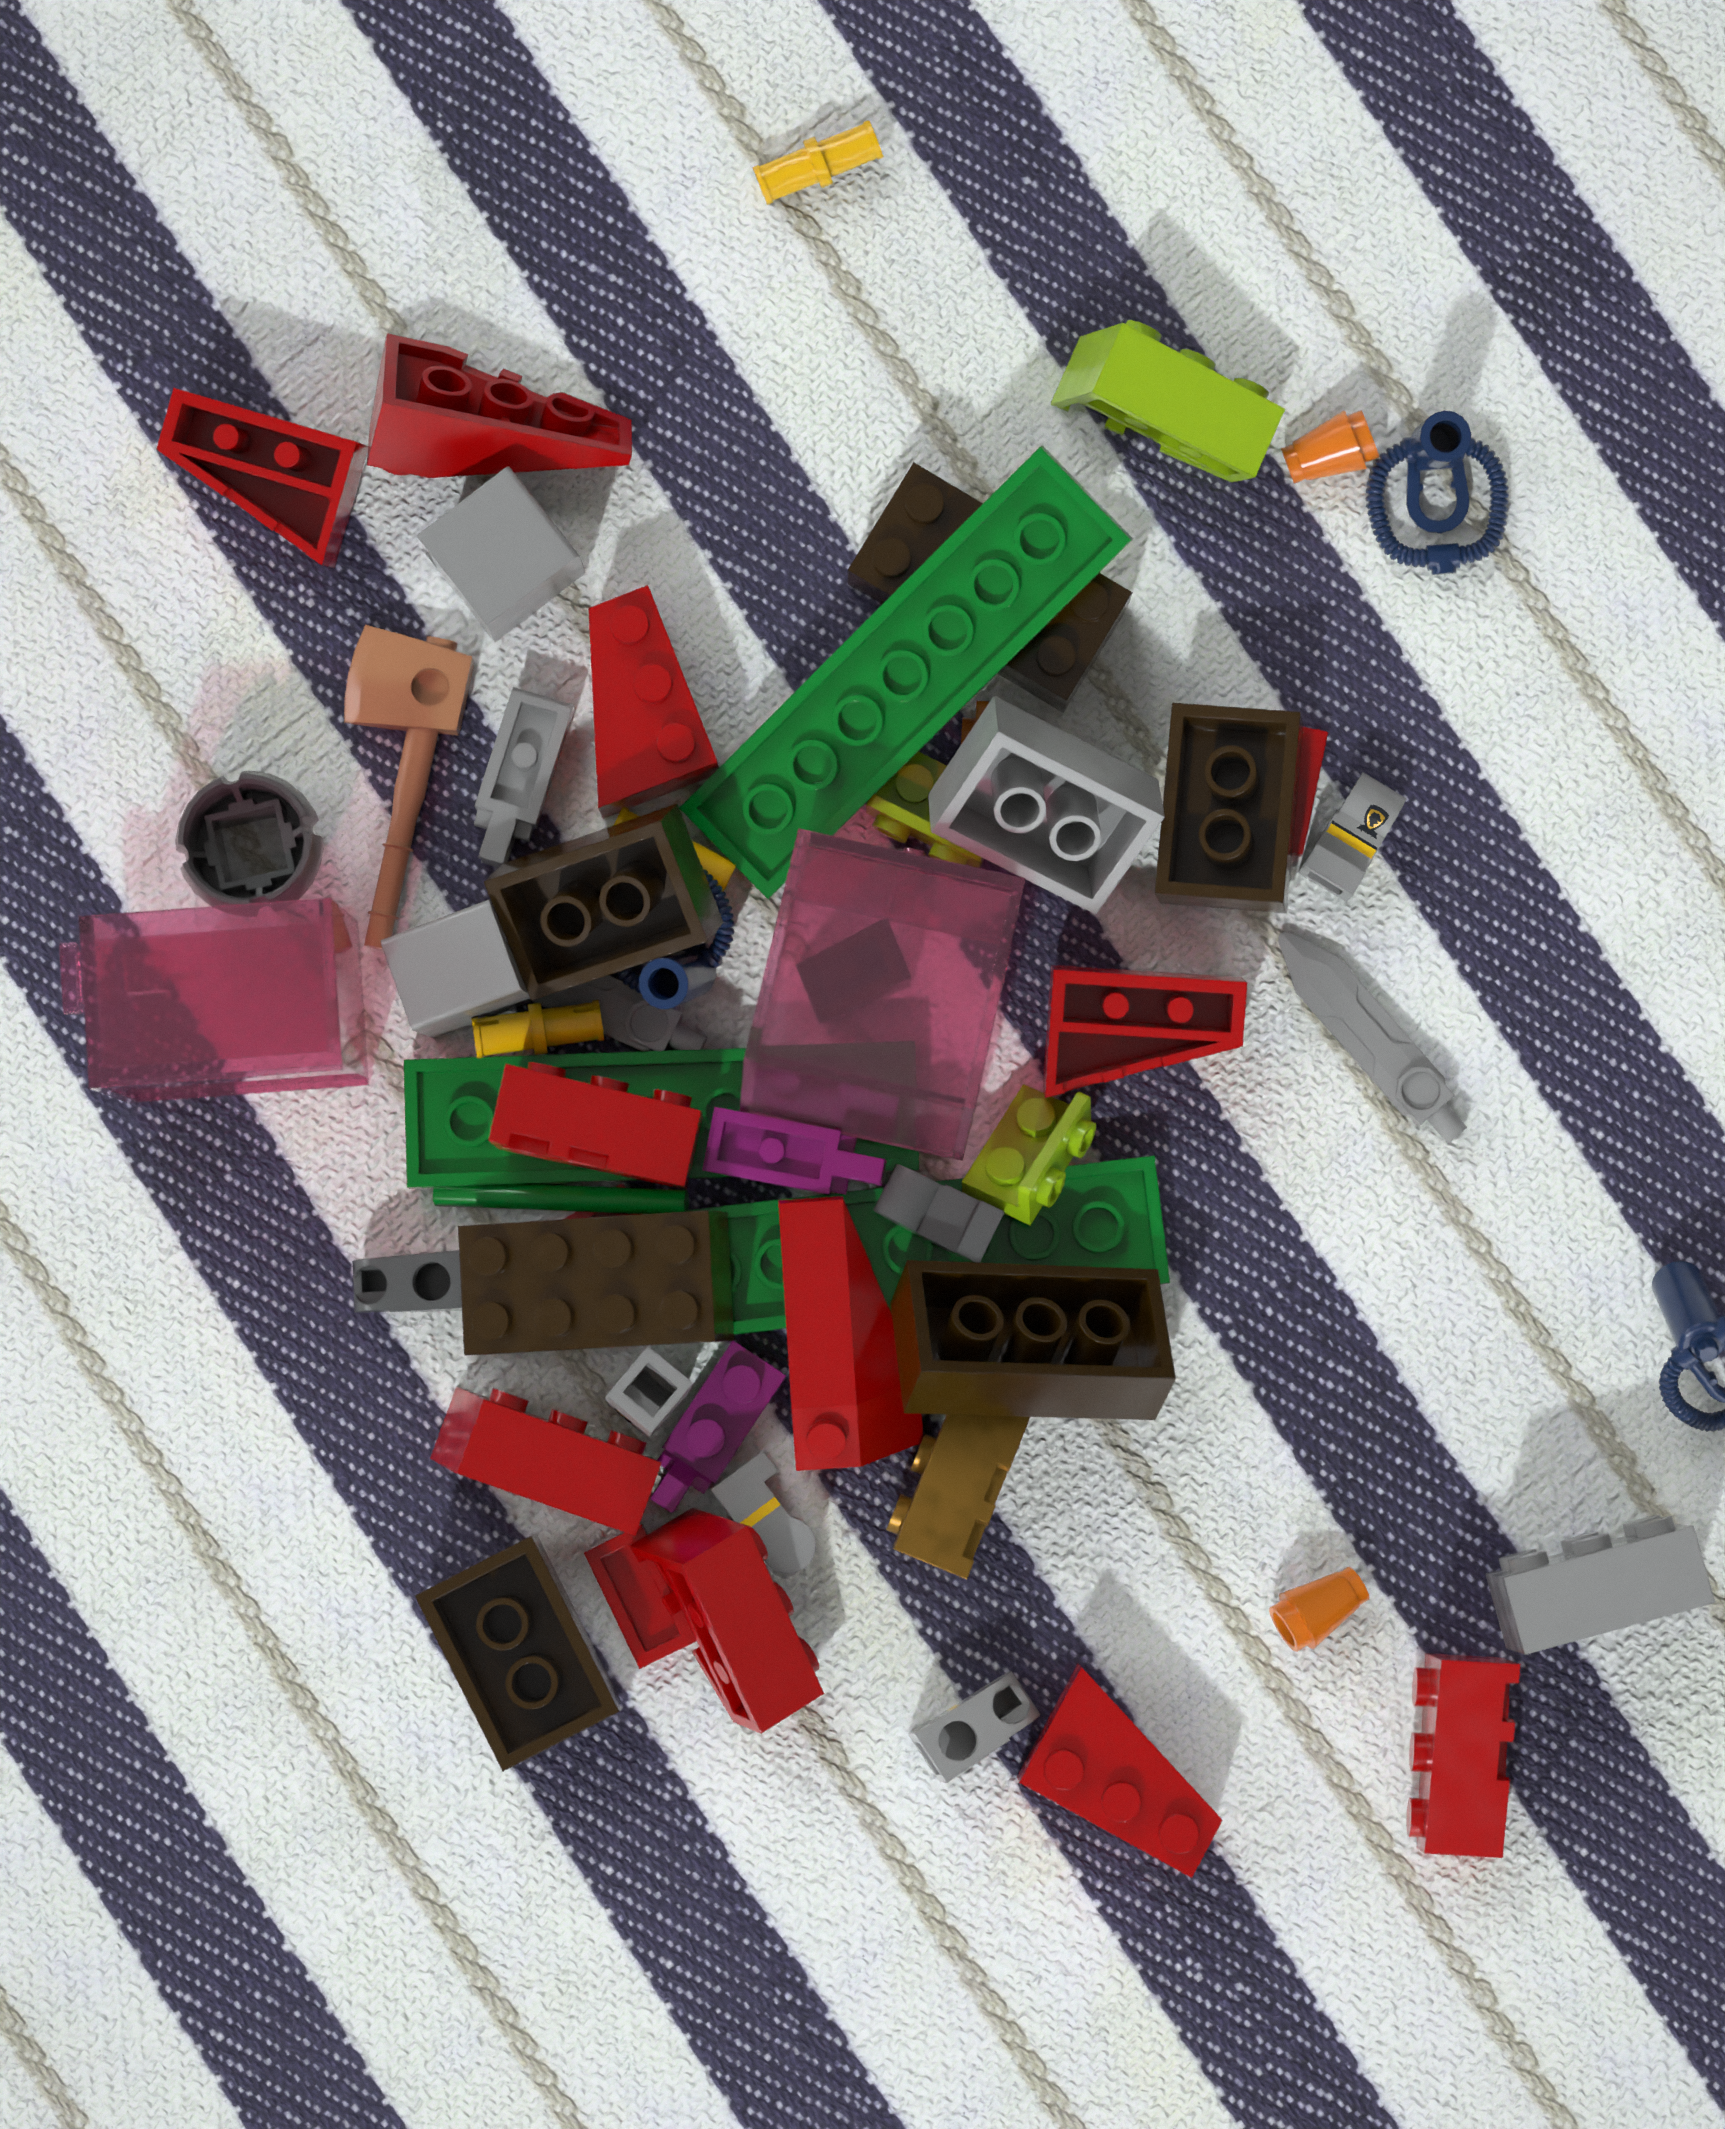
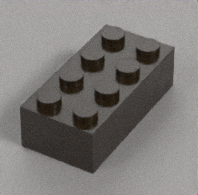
(920, 520)
(596, 1283)
(1031, 1340)

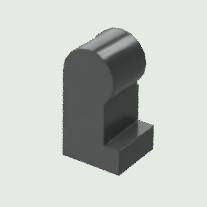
(938, 1213)
(408, 1283)

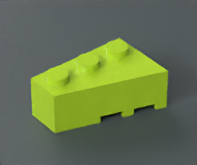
(1171, 399)

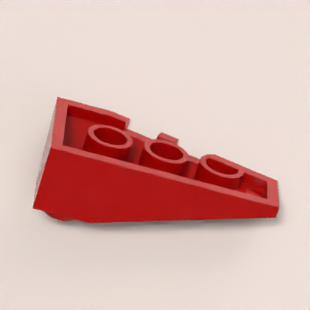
(454, 420)
(838, 1343)

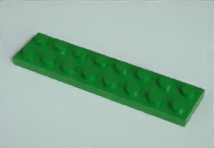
(907, 669)
(455, 1101)
(1101, 1219)

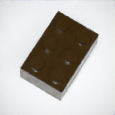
(1229, 807)
(604, 902)
(519, 1652)

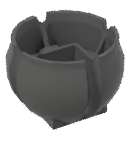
(239, 802)

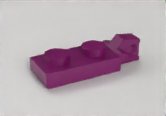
(787, 1153)
(715, 1424)

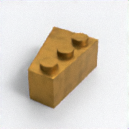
(956, 1489)

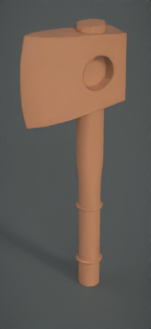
(416, 690)

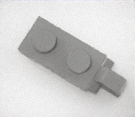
(520, 772)

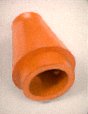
(1332, 448)
(1317, 1608)

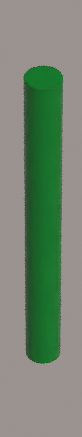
(564, 1198)

